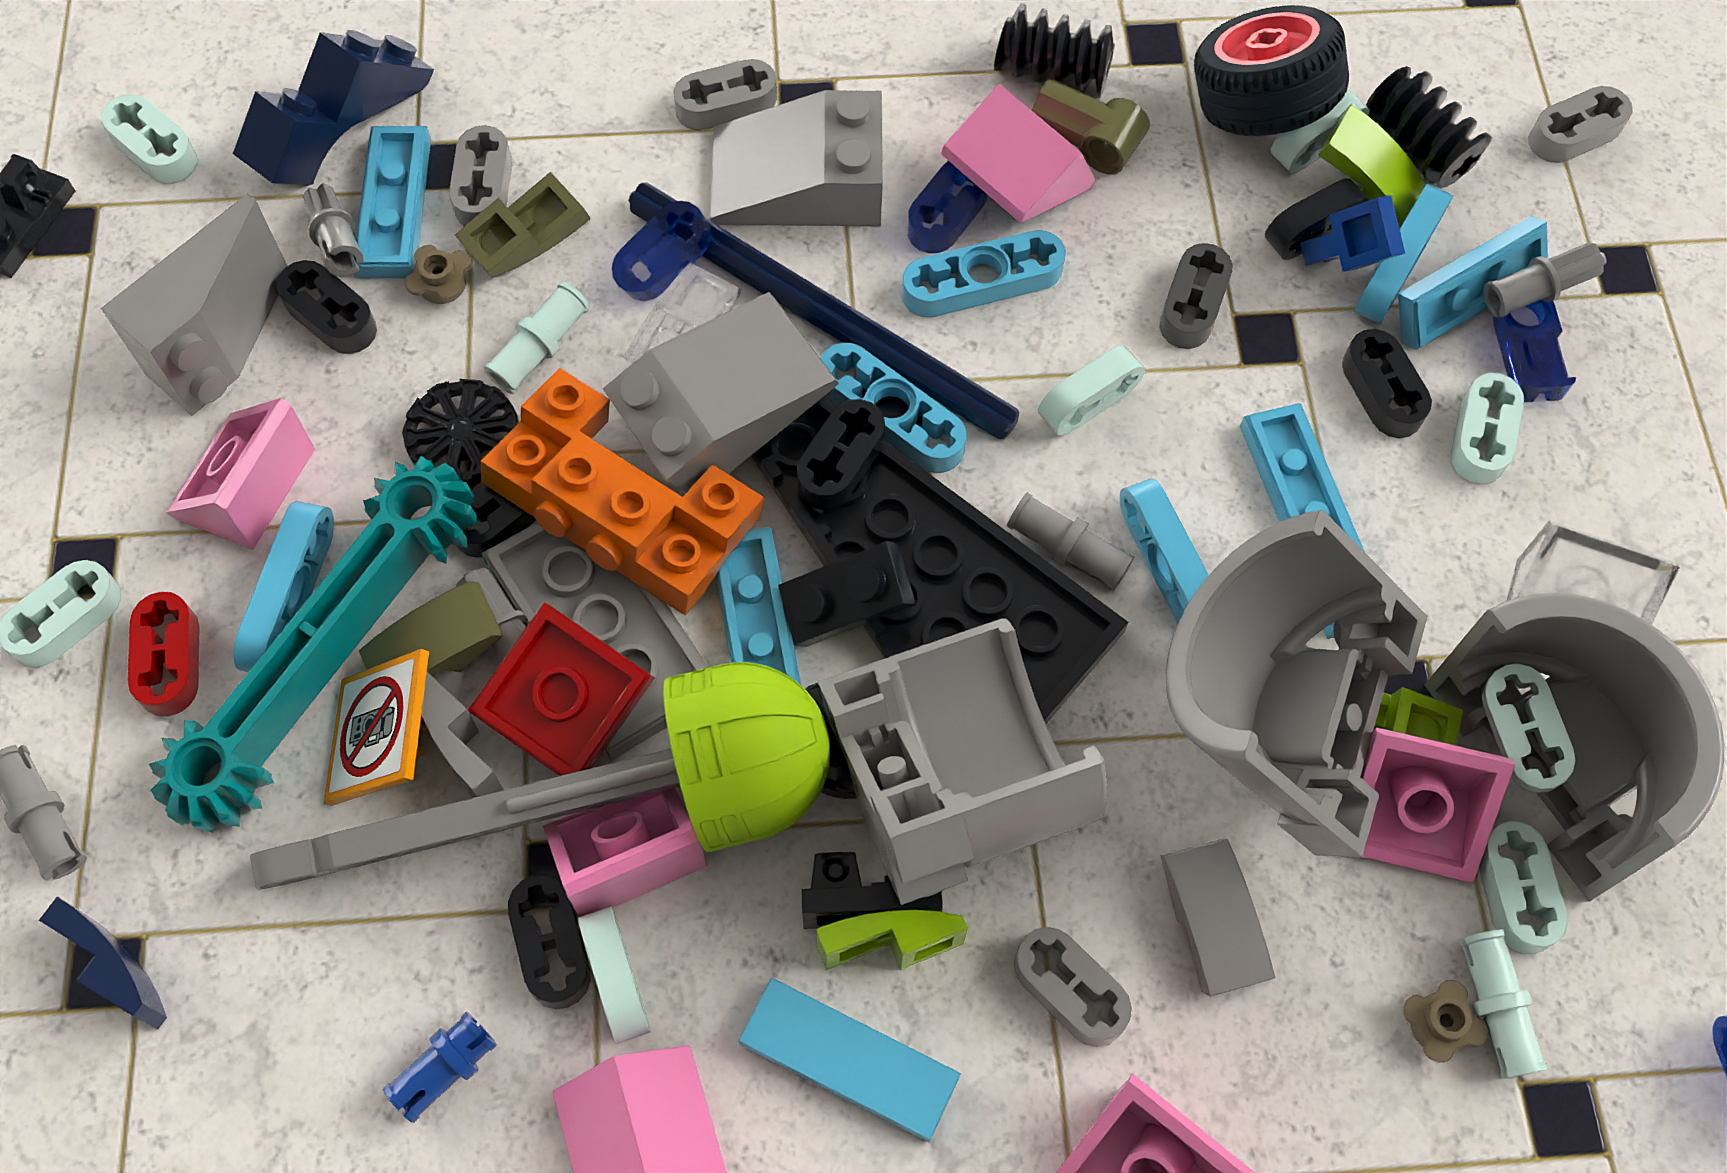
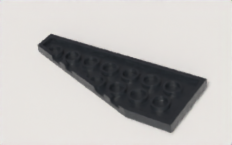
(956, 562)

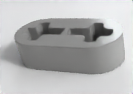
(725, 93)
(1574, 114)
(469, 176)
(1083, 974)

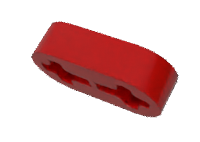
(149, 653)

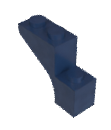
(342, 86)

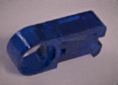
(1534, 353)

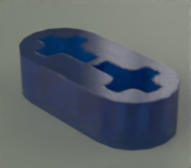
(937, 199)
(661, 250)

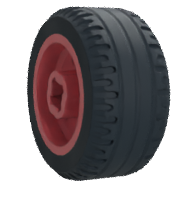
(1272, 70)

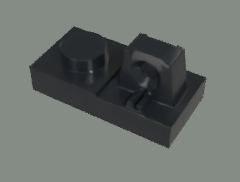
(28, 207)
(839, 894)

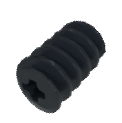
(1055, 49)
(1424, 128)

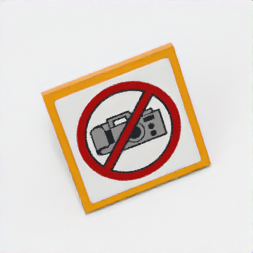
(377, 728)

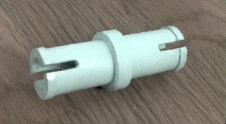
(537, 337)
(1503, 1004)

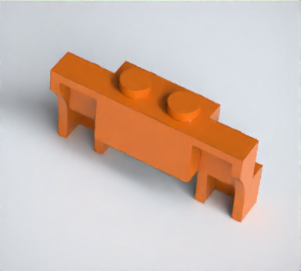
(610, 505)

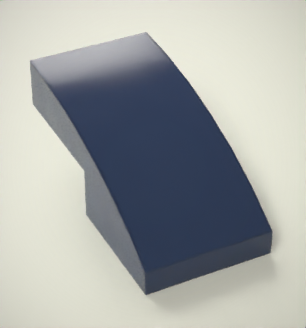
(113, 969)

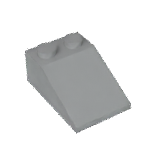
(801, 163)
(202, 306)
(720, 390)

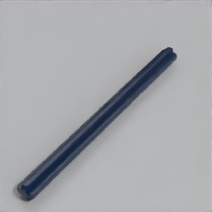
(841, 321)

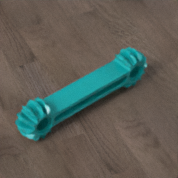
(312, 647)

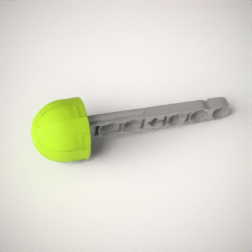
(741, 749)

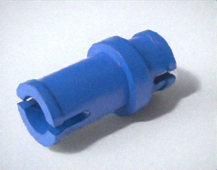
(440, 1066)

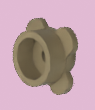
(439, 287)
(1442, 1041)

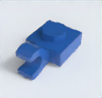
(1359, 236)

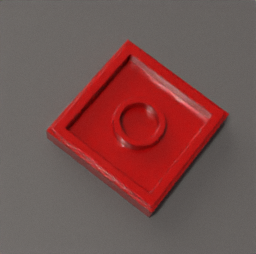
(560, 693)

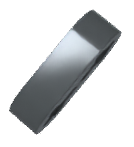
(1185, 292)

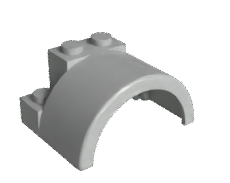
(1285, 713)
(1631, 715)
(956, 759)

